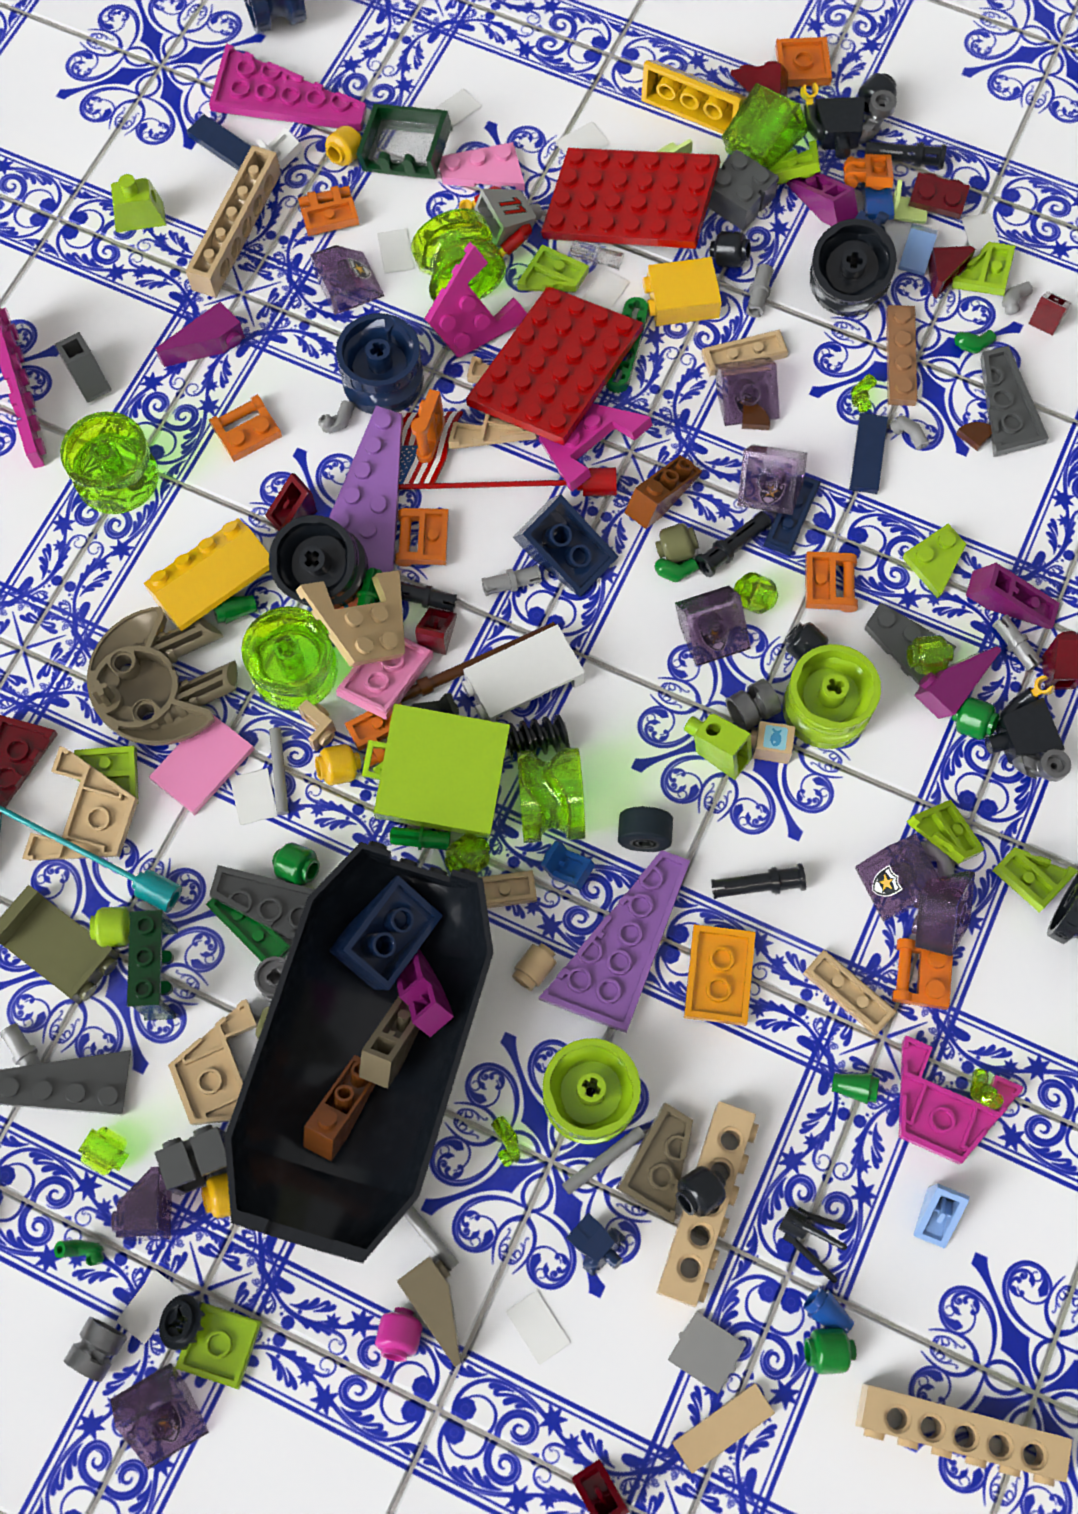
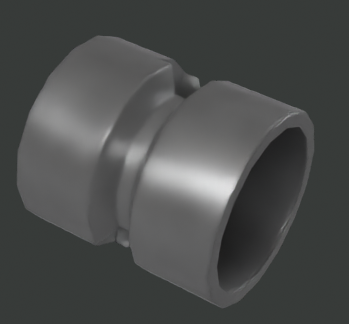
(756, 703)
(268, 976)
(106, 1342)

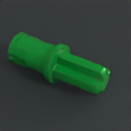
(368, 592)
(420, 838)

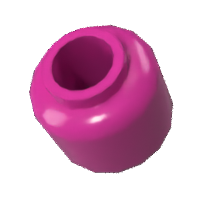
(398, 1334)

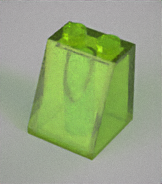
(765, 127)

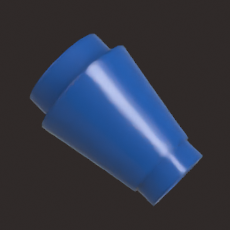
(827, 1311)

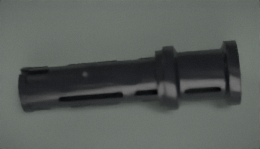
(919, 150)
(724, 550)
(774, 880)

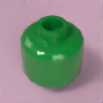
(976, 718)
(295, 864)
(829, 1351)

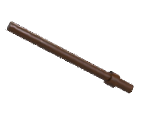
(426, 685)

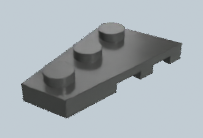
(894, 634)

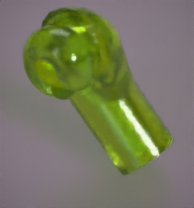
(860, 394)
(983, 1092)
(510, 1140)

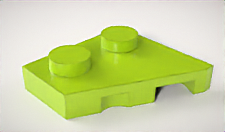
(798, 165)
(553, 270)
(947, 831)
(1033, 877)

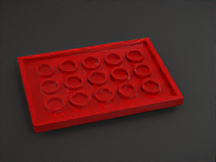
(631, 197)
(555, 365)

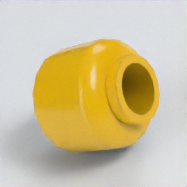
(343, 145)
(337, 764)
(216, 1196)

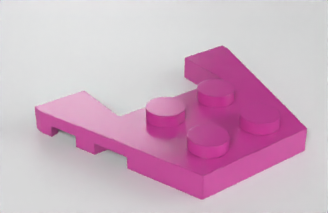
(462, 317)
(592, 428)
(939, 1117)

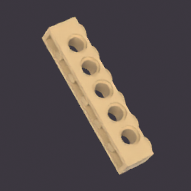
(233, 221)
(672, 1282)
(1051, 1449)

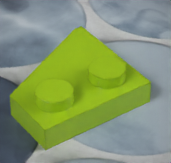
(988, 270)
(936, 558)
(115, 763)

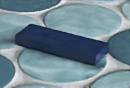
(219, 141)
(868, 453)
(787, 527)

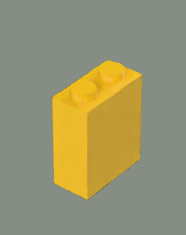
(682, 291)

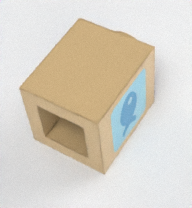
(773, 742)

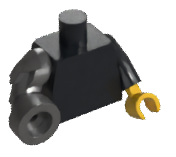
(840, 122)
(1030, 736)

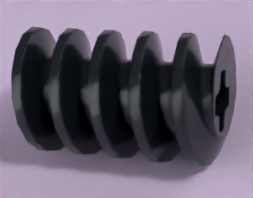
(538, 736)

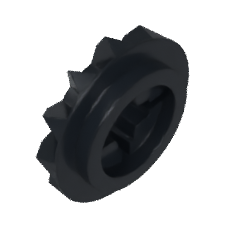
(173, 1315)

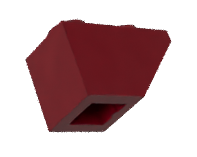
(770, 75)
(1061, 662)

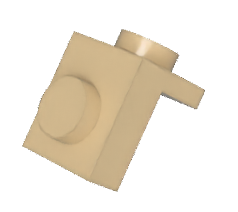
(318, 718)

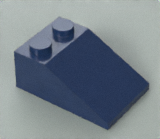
(566, 545)
(386, 934)

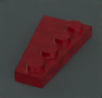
(20, 750)

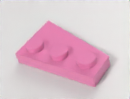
(487, 165)

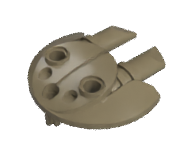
(152, 681)

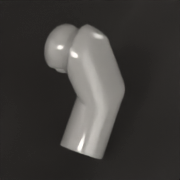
(1013, 296)
(339, 421)
(912, 428)
(943, 861)

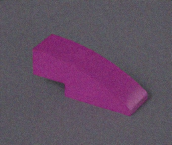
(424, 995)

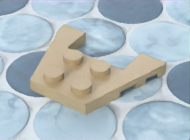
(493, 429)
(363, 631)
(97, 817)
(208, 1072)

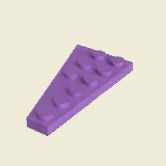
(370, 491)
(615, 960)

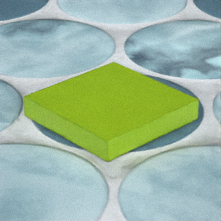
(221, 1347)

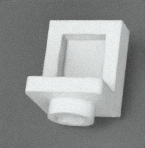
(285, 146)

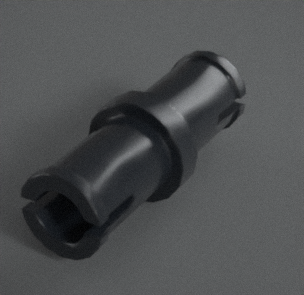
(428, 597)

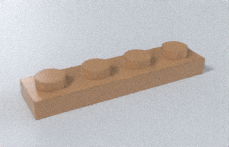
(901, 355)

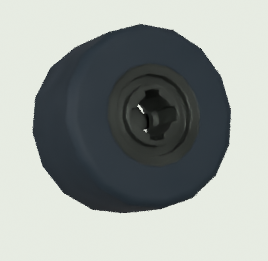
(645, 829)

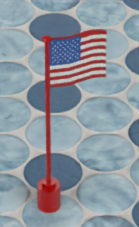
(424, 475)

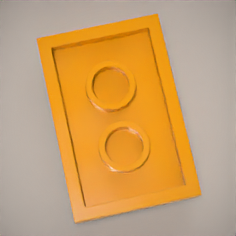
(719, 975)

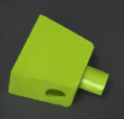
(136, 204)
(721, 743)

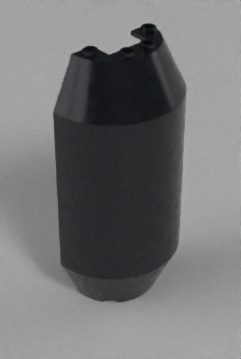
(308, 1038)

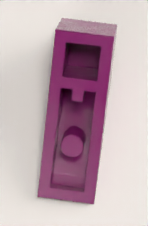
(826, 197)
(203, 337)
(1011, 595)
(949, 688)

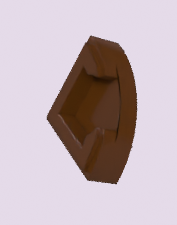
(755, 418)
(975, 434)

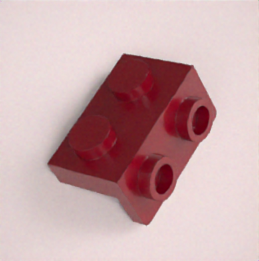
(939, 195)

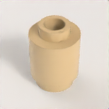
(534, 966)

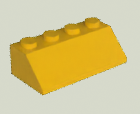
(689, 96)
(209, 574)

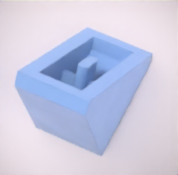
(918, 249)
(940, 1214)

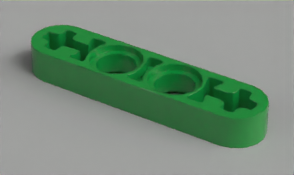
(627, 366)

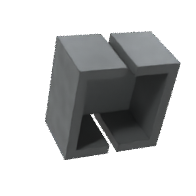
(738, 190)
(188, 1161)

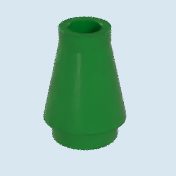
(234, 608)
(857, 1086)

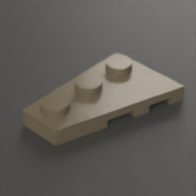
(659, 1163)

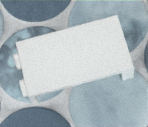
(522, 673)

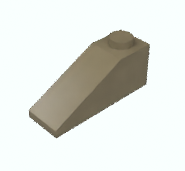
(388, 1046)
(433, 1301)

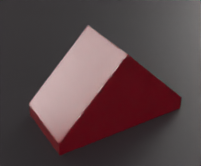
(946, 264)
(1049, 312)
(291, 503)
(435, 630)
(599, 1490)

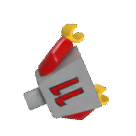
(507, 216)

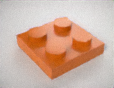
(805, 60)

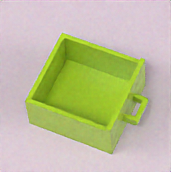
(439, 770)

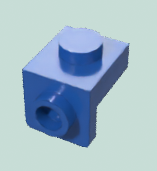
(567, 866)

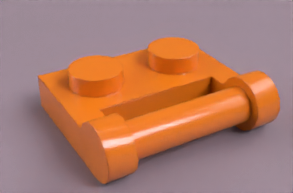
(428, 426)
(248, 435)
(431, 537)
(821, 581)
(932, 979)

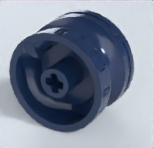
(265, 11)
(380, 363)

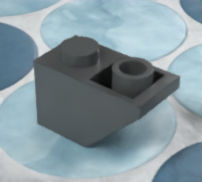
(83, 367)

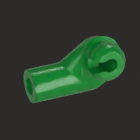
(973, 343)
(673, 571)
(75, 1248)

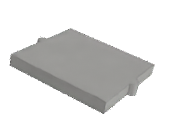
(706, 1352)

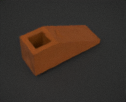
(661, 491)
(337, 1112)

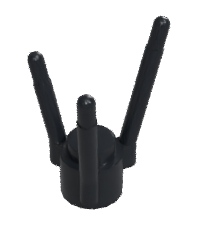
(798, 1223)

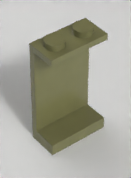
(55, 945)

